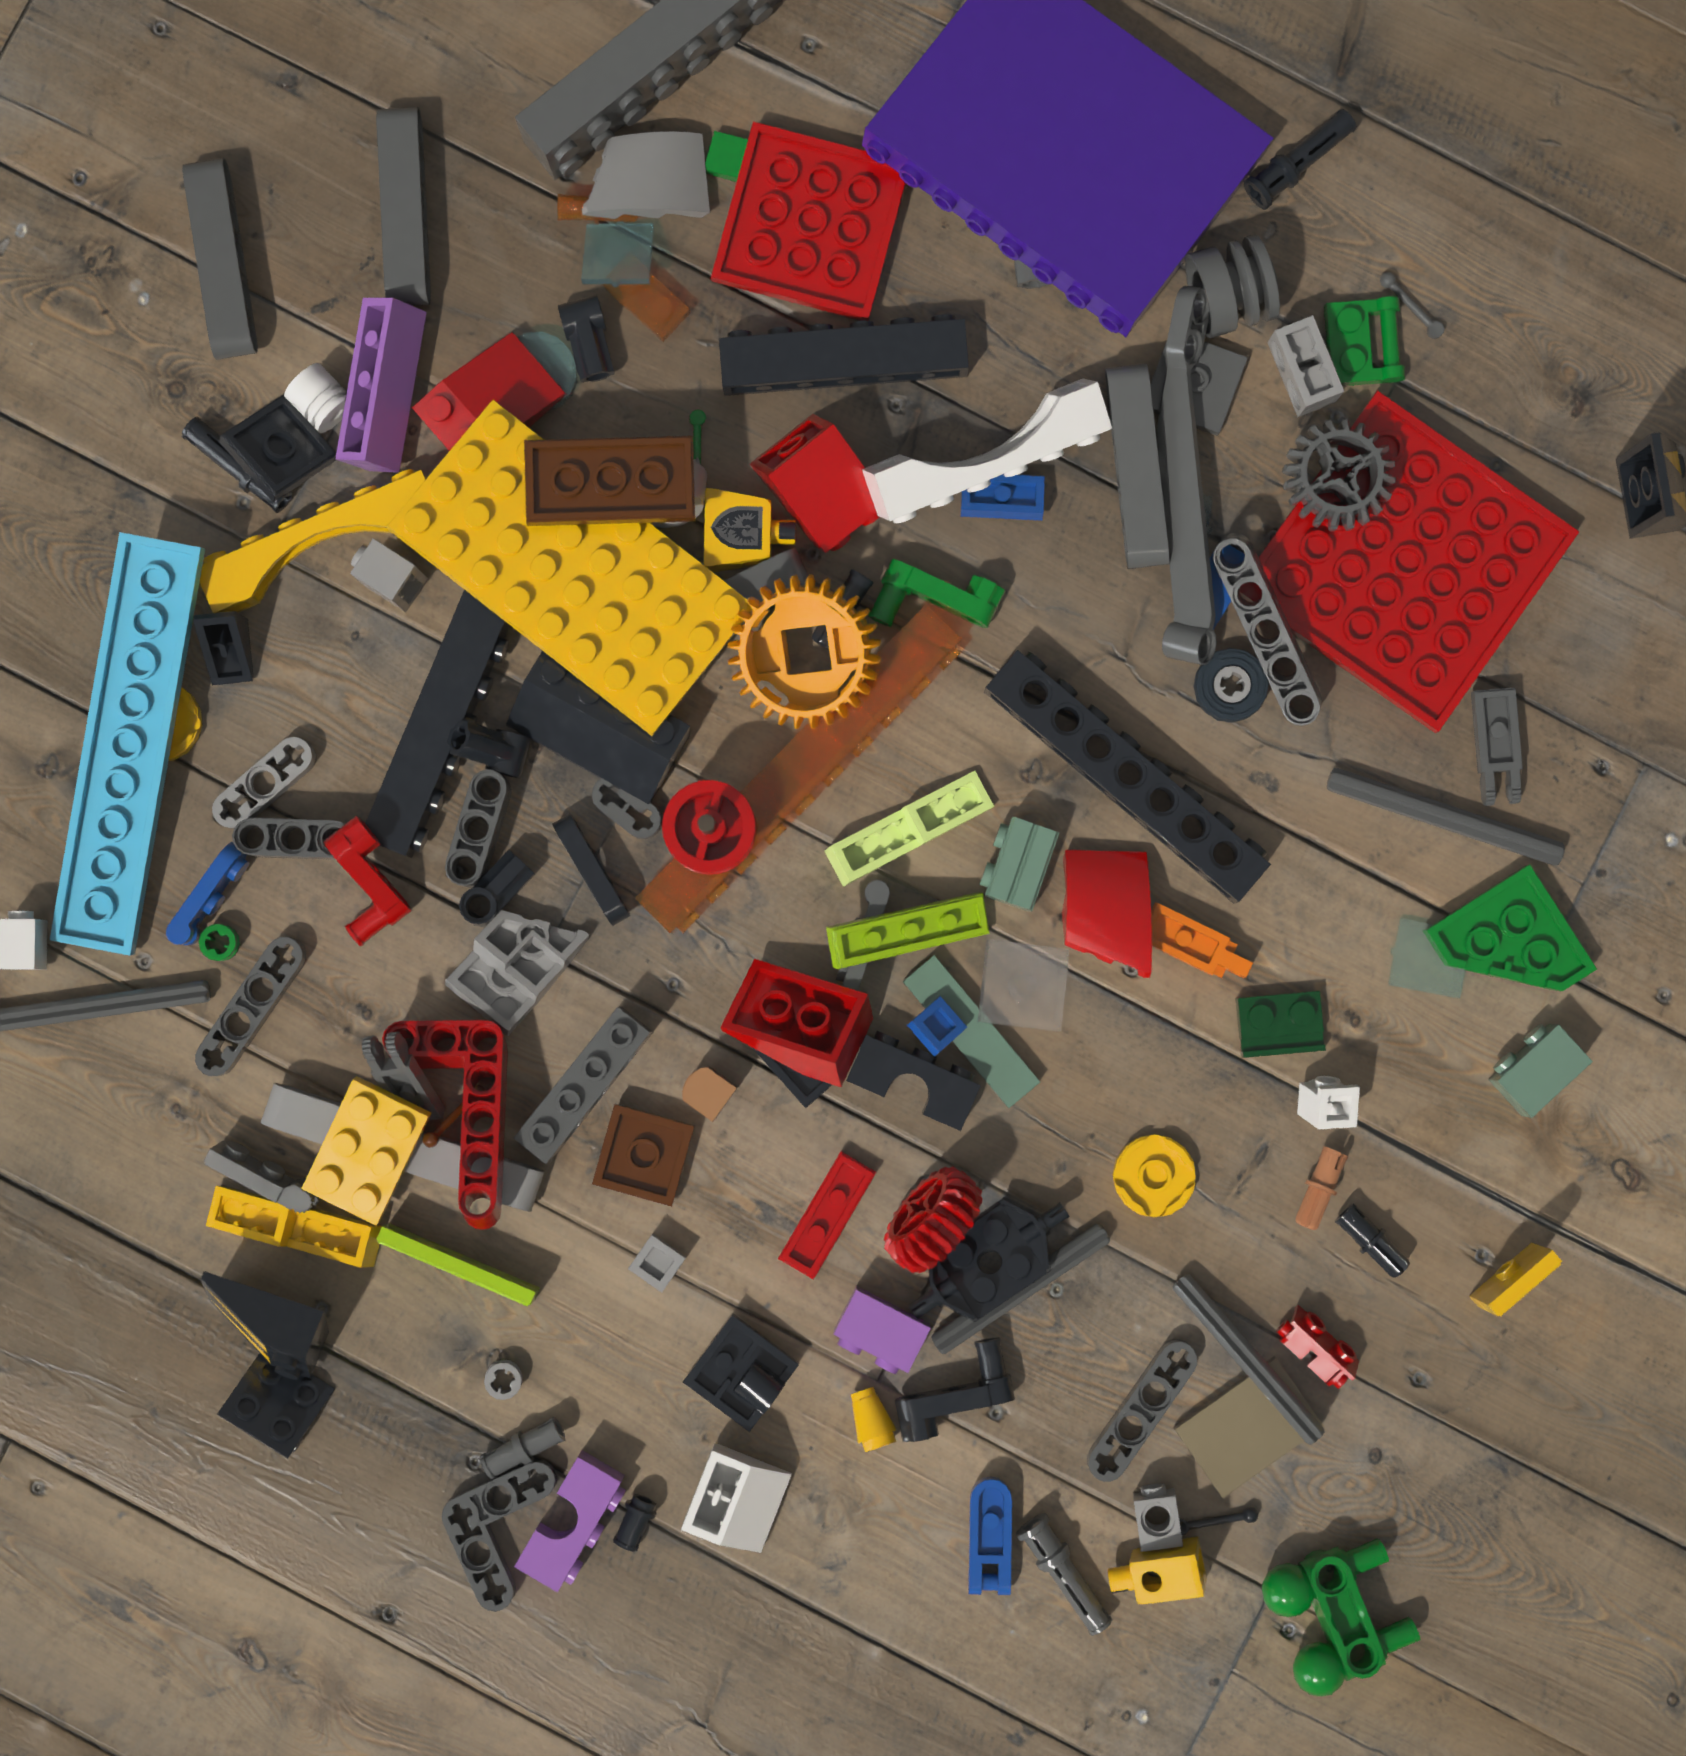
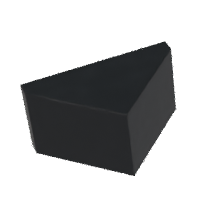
(225, 646)

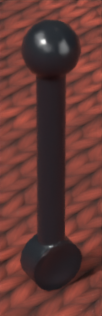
(1249, 1515)

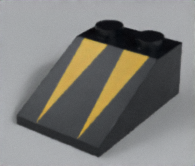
(1653, 486)
(278, 1328)

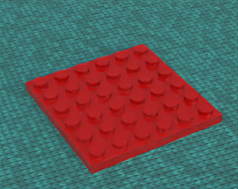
(1428, 581)

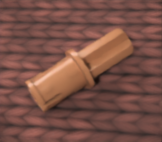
(1320, 1188)

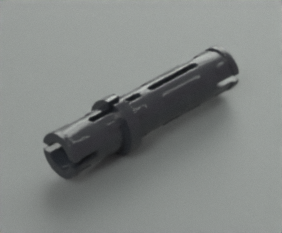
(208, 442)

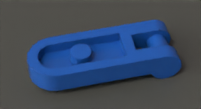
(206, 896)
(990, 1536)

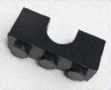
(949, 1092)

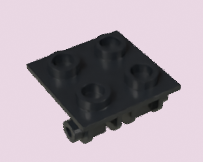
(275, 1407)

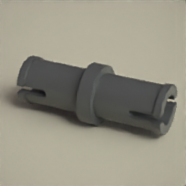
(522, 1448)

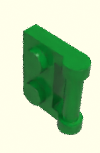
(1351, 344)

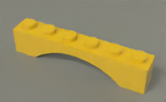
(243, 576)

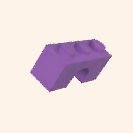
(554, 1554)

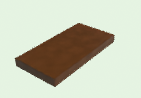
(609, 480)

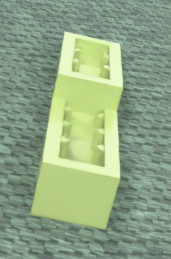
(908, 828)

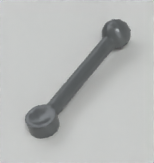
(1434, 329)

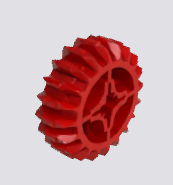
(933, 1219)

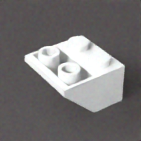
(736, 1500)

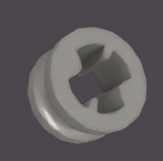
(491, 1375)

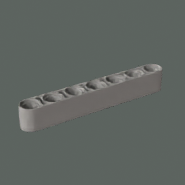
(312, 1116)

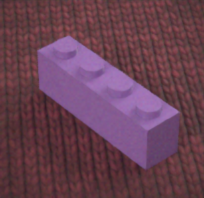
(381, 384)

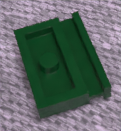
(1280, 1024)

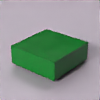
(725, 156)

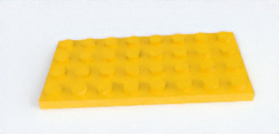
(597, 598)

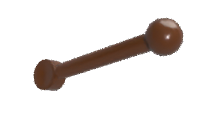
(431, 1138)

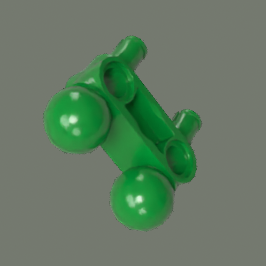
(1341, 1614)

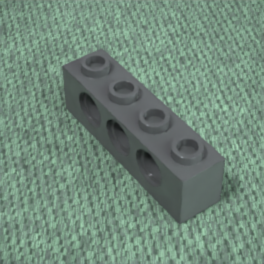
(583, 1085)

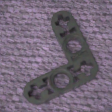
(484, 1513)

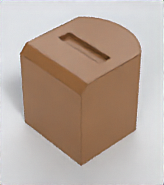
(708, 1091)

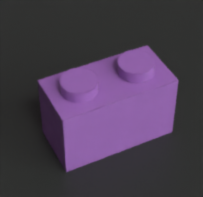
(881, 1330)

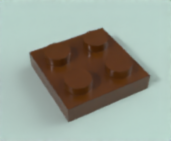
(643, 1155)

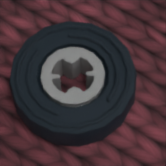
(1240, 704)

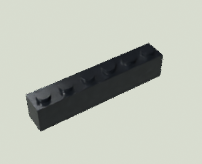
(844, 355)

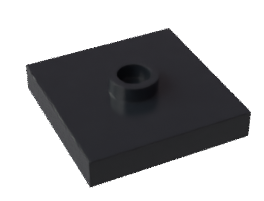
(278, 448)

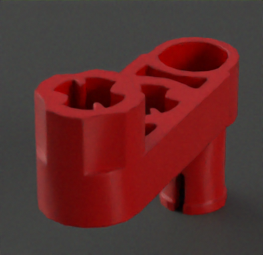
(350, 849)

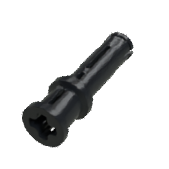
(1286, 169)

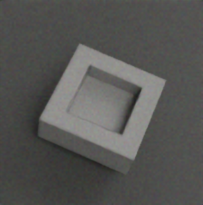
(657, 1262)

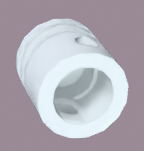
(317, 397)

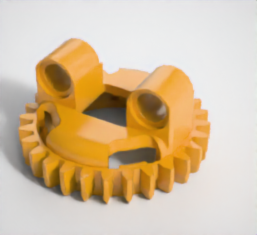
(766, 654)

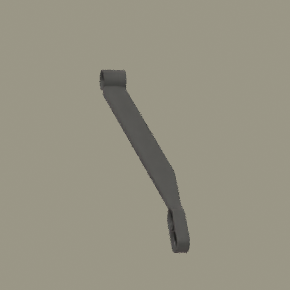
(1191, 632)

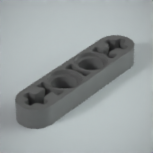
(245, 1002)
(1147, 1413)

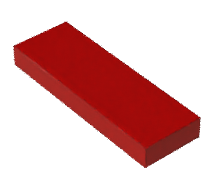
(827, 1215)

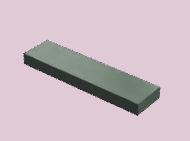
(979, 1041)

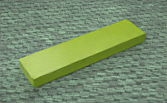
(907, 930)
(457, 1264)

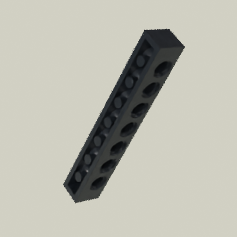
(1248, 856)

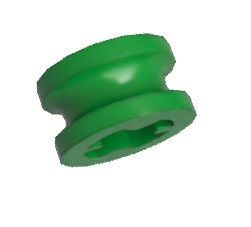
(215, 954)

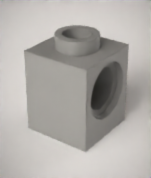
(1162, 1535)

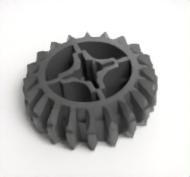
(1345, 489)

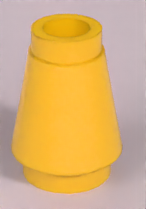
(871, 1420)

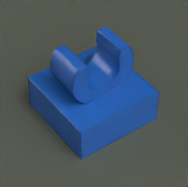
(937, 1026)

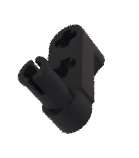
(919, 1410)

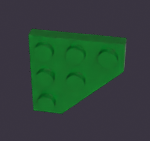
(1513, 936)

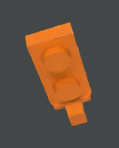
(1195, 943)

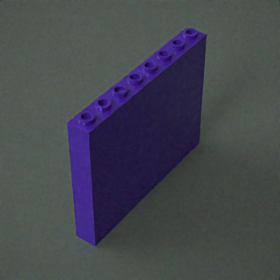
(1067, 148)

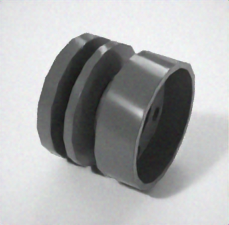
(1240, 284)

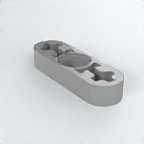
(280, 755)

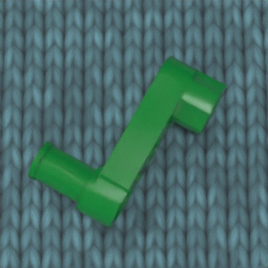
(974, 604)

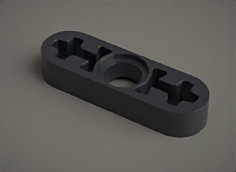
(591, 869)

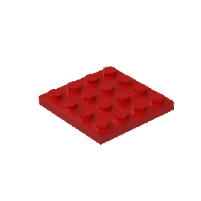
(809, 222)

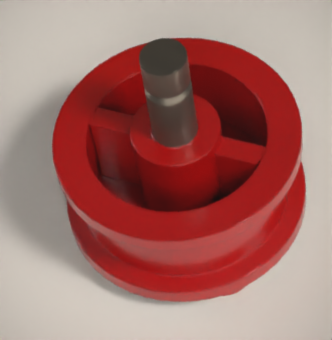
(709, 827)

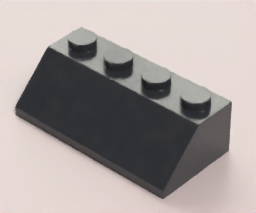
(592, 733)

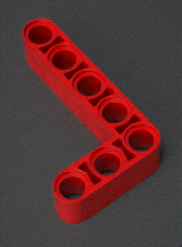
(475, 1103)

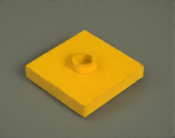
(1516, 1279)

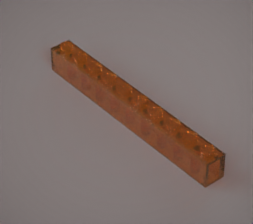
(812, 759)

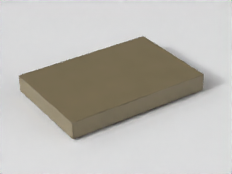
(1240, 1432)

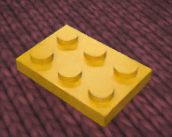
(366, 1150)

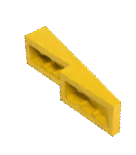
(312, 1232)

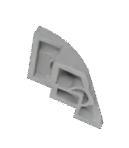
(650, 177)
(513, 967)

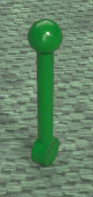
(697, 419)

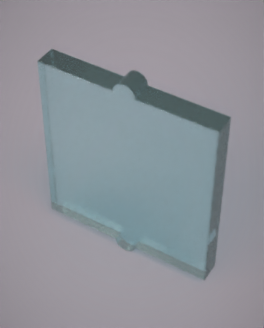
(618, 253)
(1418, 966)

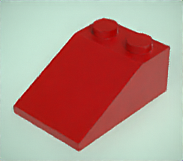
(502, 374)
(800, 1021)

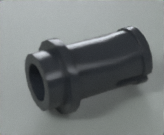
(638, 1513)

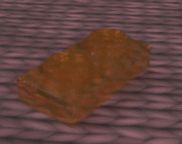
(652, 305)

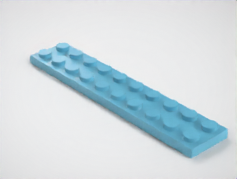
(127, 743)

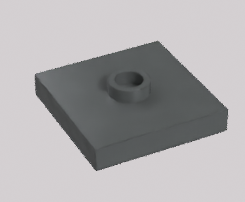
(1213, 385)

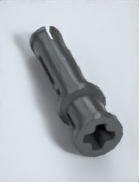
(1054, 1558)

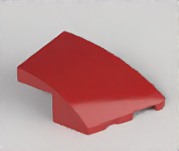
(1109, 906)

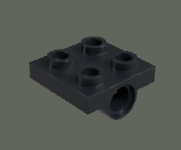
(741, 1372)

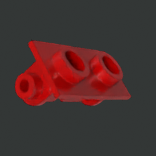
(1333, 1360)

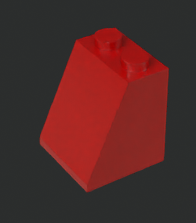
(818, 482)

